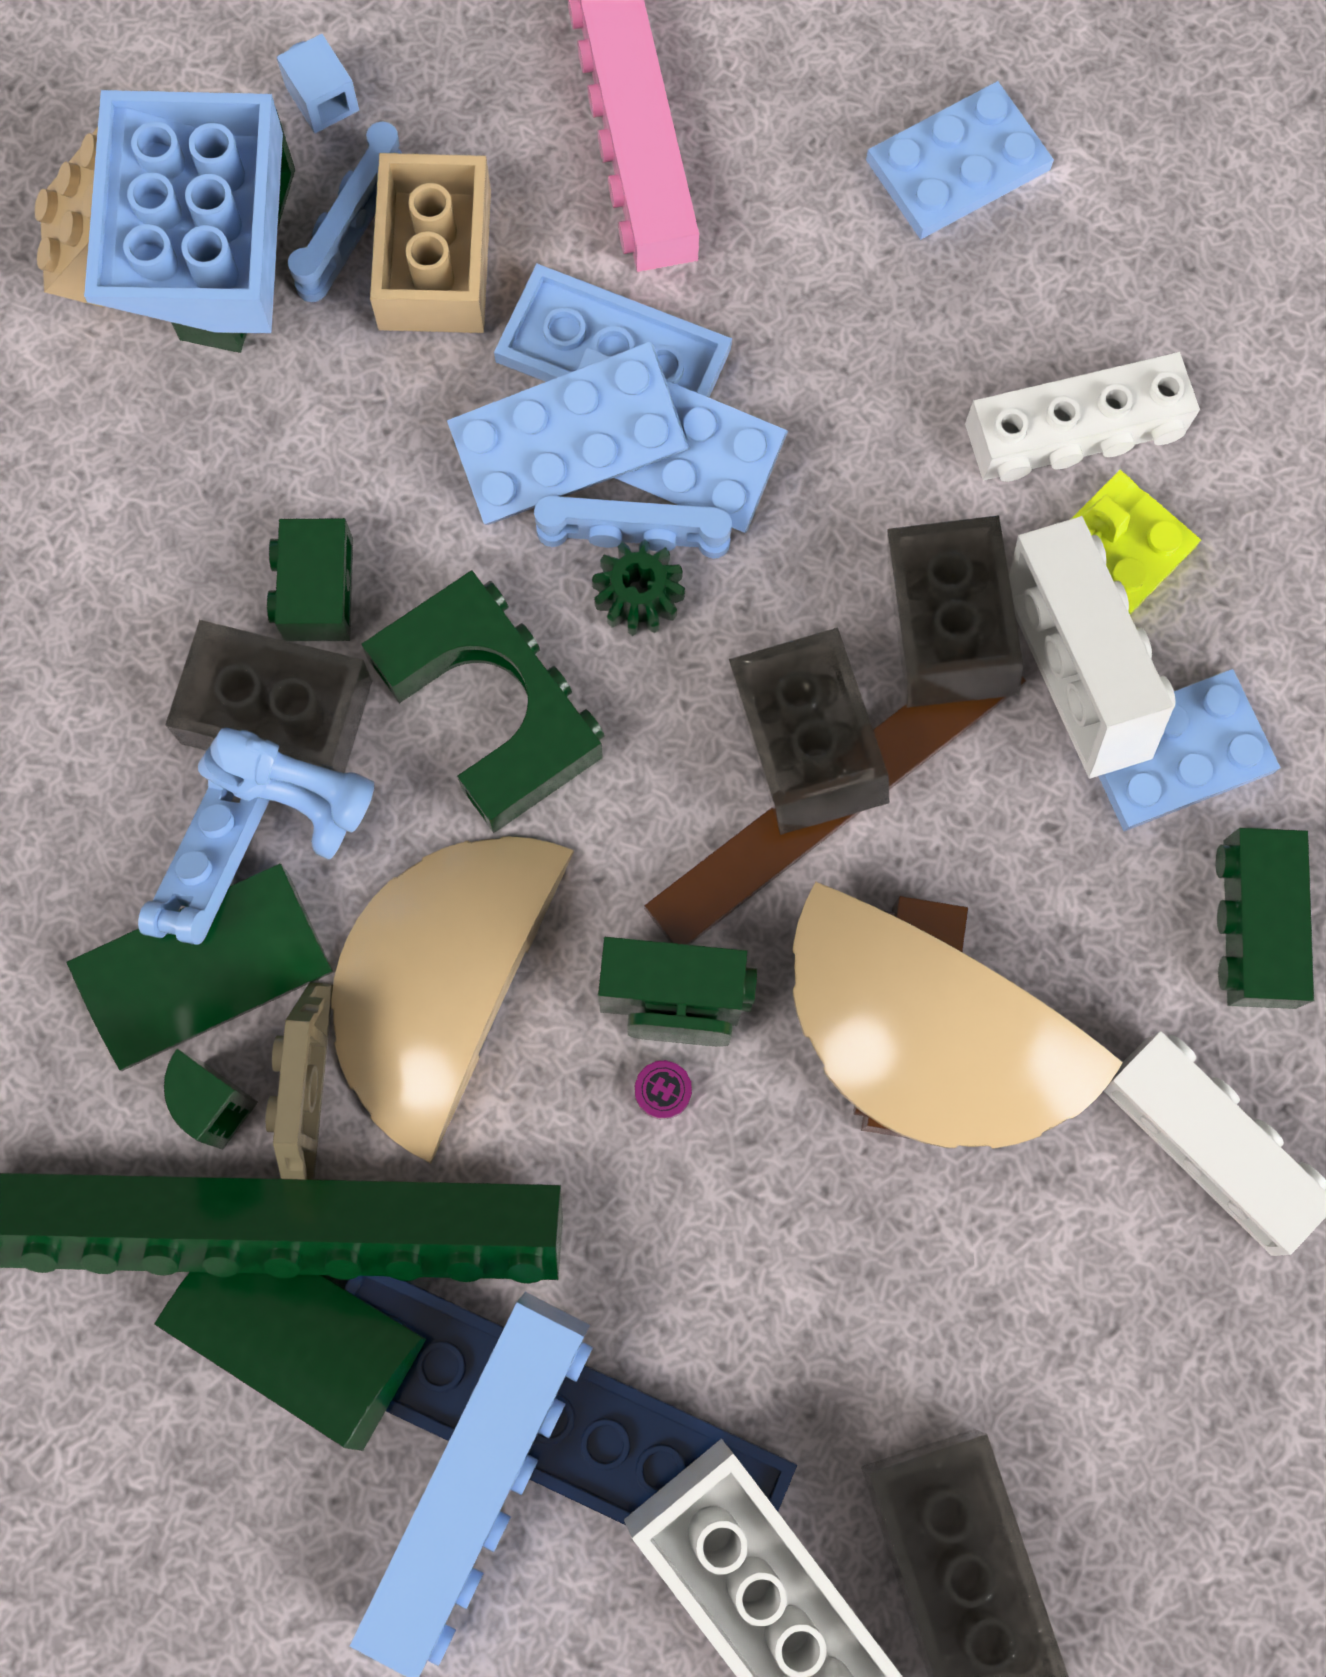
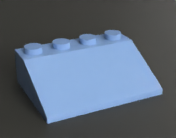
(186, 208)

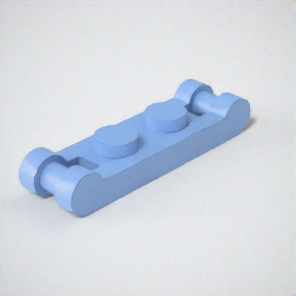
(345, 223)
(611, 522)
(202, 867)

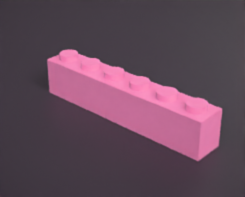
(636, 132)

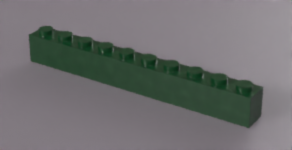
(280, 1227)

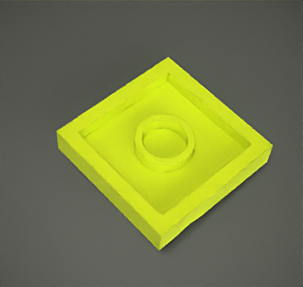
(1138, 536)

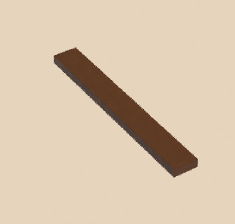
(762, 854)

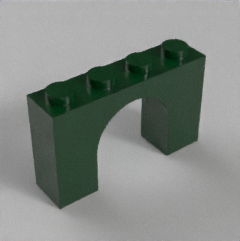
(469, 626)

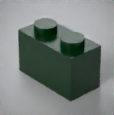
(312, 579)

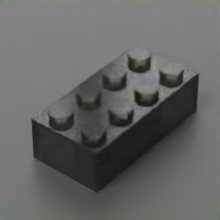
(962, 1561)

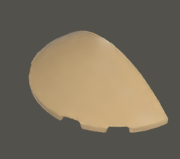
(431, 975)
(933, 1034)

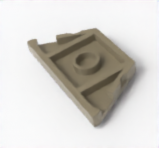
(301, 1064)

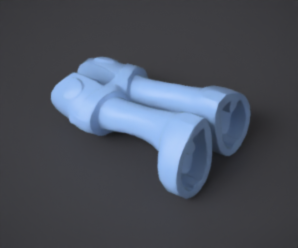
(256, 769)

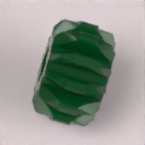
(651, 573)

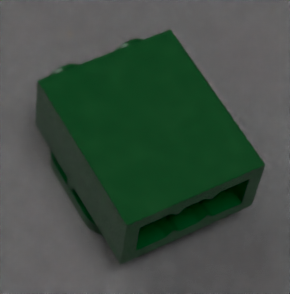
(676, 990)

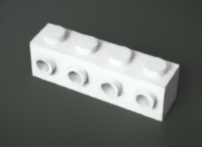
(1081, 417)
(1220, 1144)

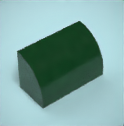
(204, 1100)

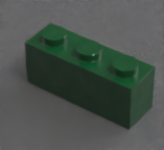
(1266, 918)

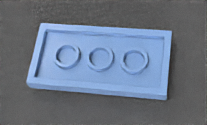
(566, 315)
(568, 433)
(725, 460)

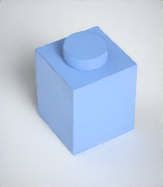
(318, 83)

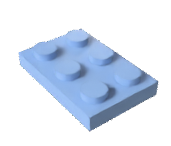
(959, 159)
(1204, 752)

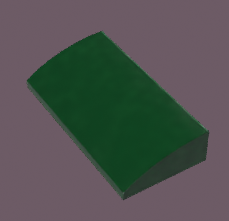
(165, 991)
(298, 1346)

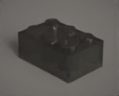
(954, 611)
(274, 688)
(810, 731)

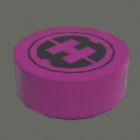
(663, 1090)

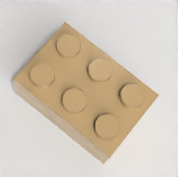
(65, 224)
(431, 243)

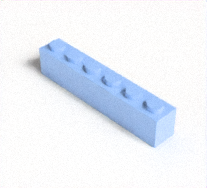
(470, 1486)

